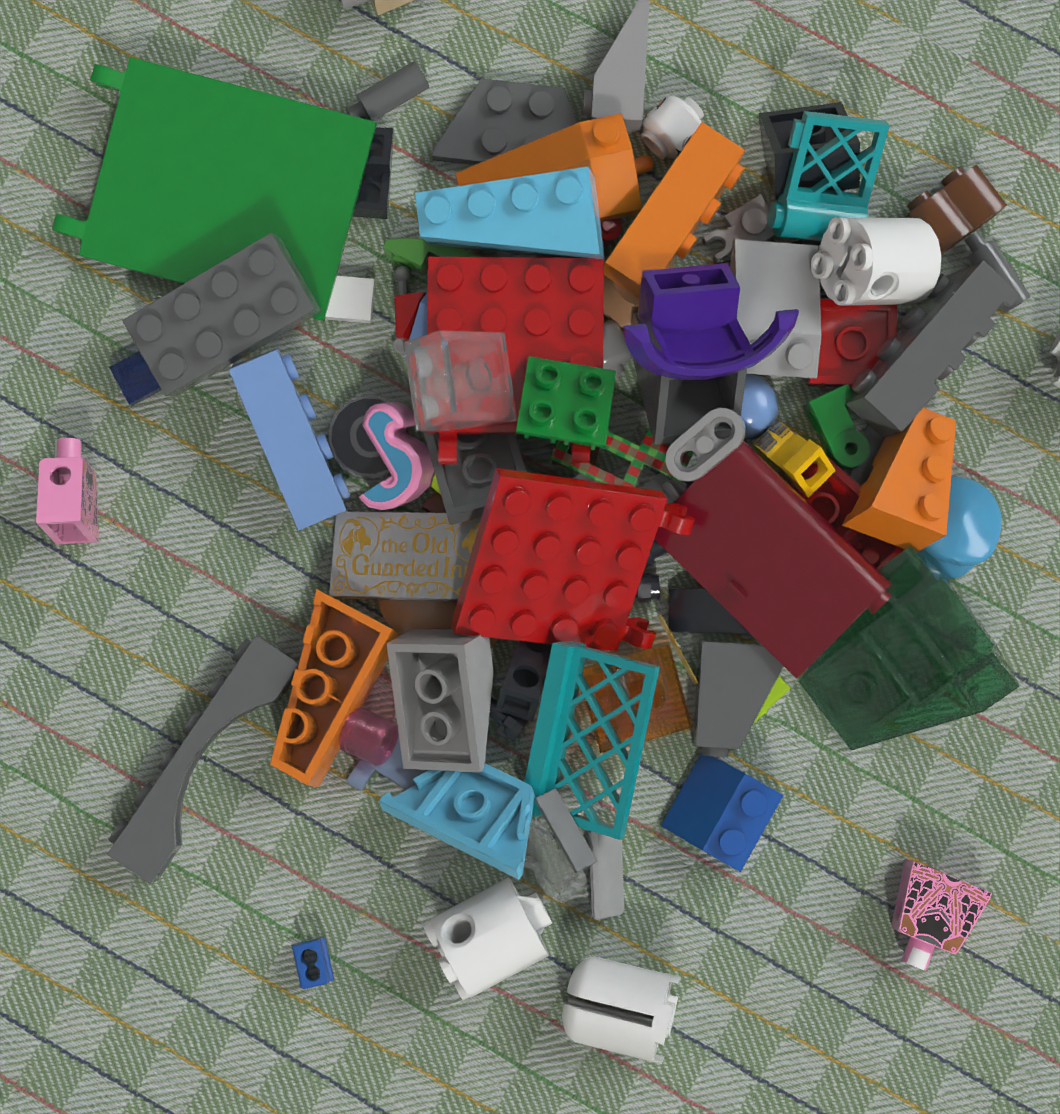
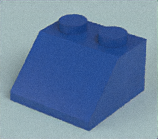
(721, 811)

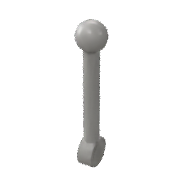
(402, 274)

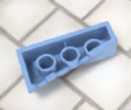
(288, 438)

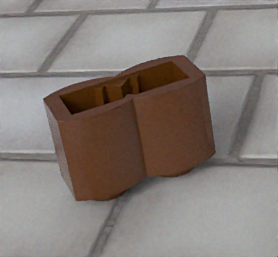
(959, 207)

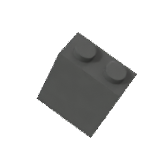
(677, 405)

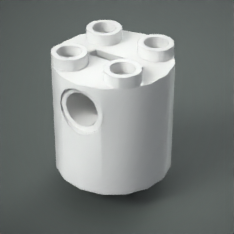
(877, 261)
(489, 937)

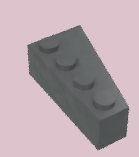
(929, 347)

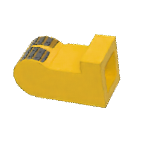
(791, 456)

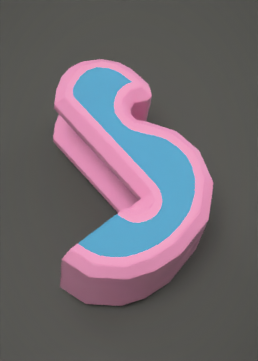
(402, 454)

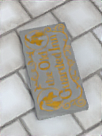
(400, 556)

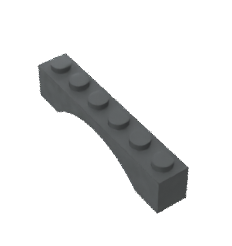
(155, 830)

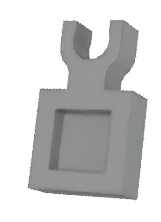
(743, 223)

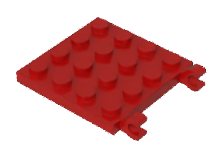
(539, 303)
(562, 560)

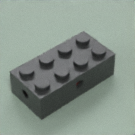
(222, 315)

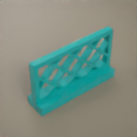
(557, 720)

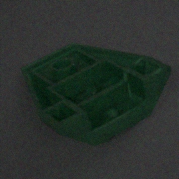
(909, 662)

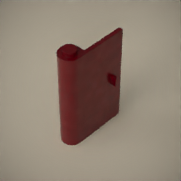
(773, 560)

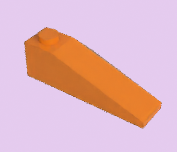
(593, 143)

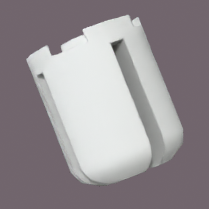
(624, 988)

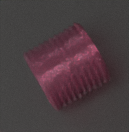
(368, 736)

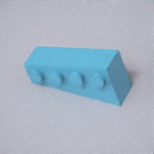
(519, 215)

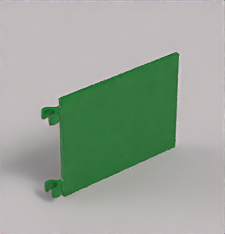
(214, 168)

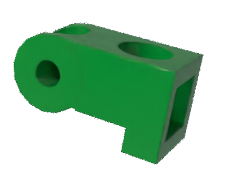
(836, 429)

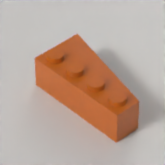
(677, 208)
(333, 678)

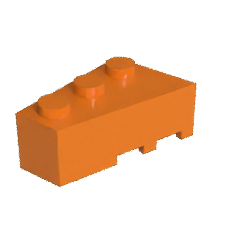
(909, 485)

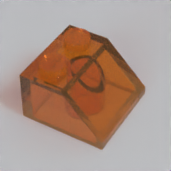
(668, 709)

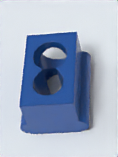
(323, 963)

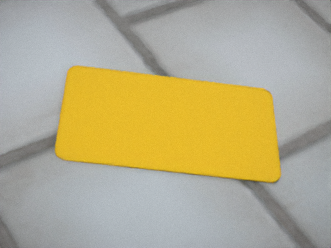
(677, 649)

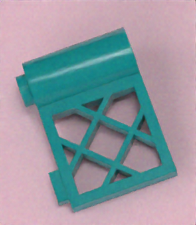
(806, 211)

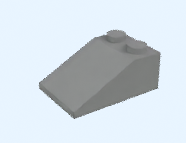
(773, 280)
(441, 698)

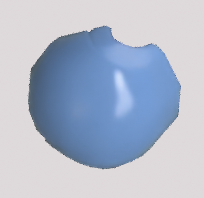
(758, 406)

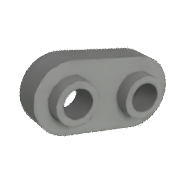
(705, 444)

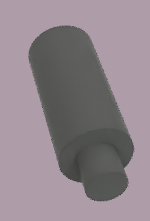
(389, 93)
(994, 257)

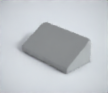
(606, 876)

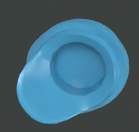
(971, 529)

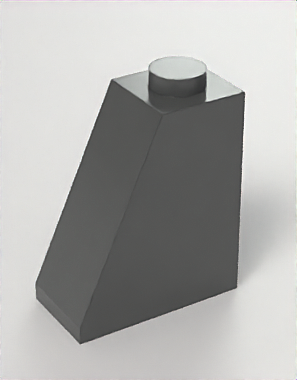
(730, 693)

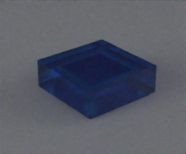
(135, 378)

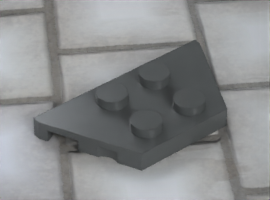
(502, 118)

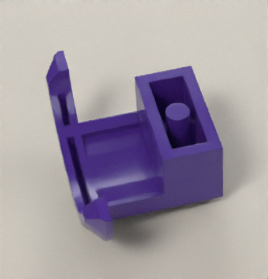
(694, 327)

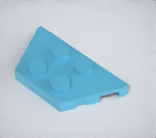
(472, 811)

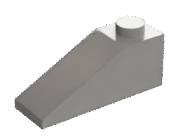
(621, 76)

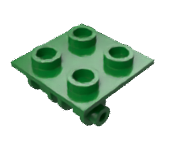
(566, 402)

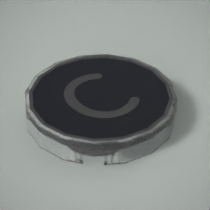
(351, 443)

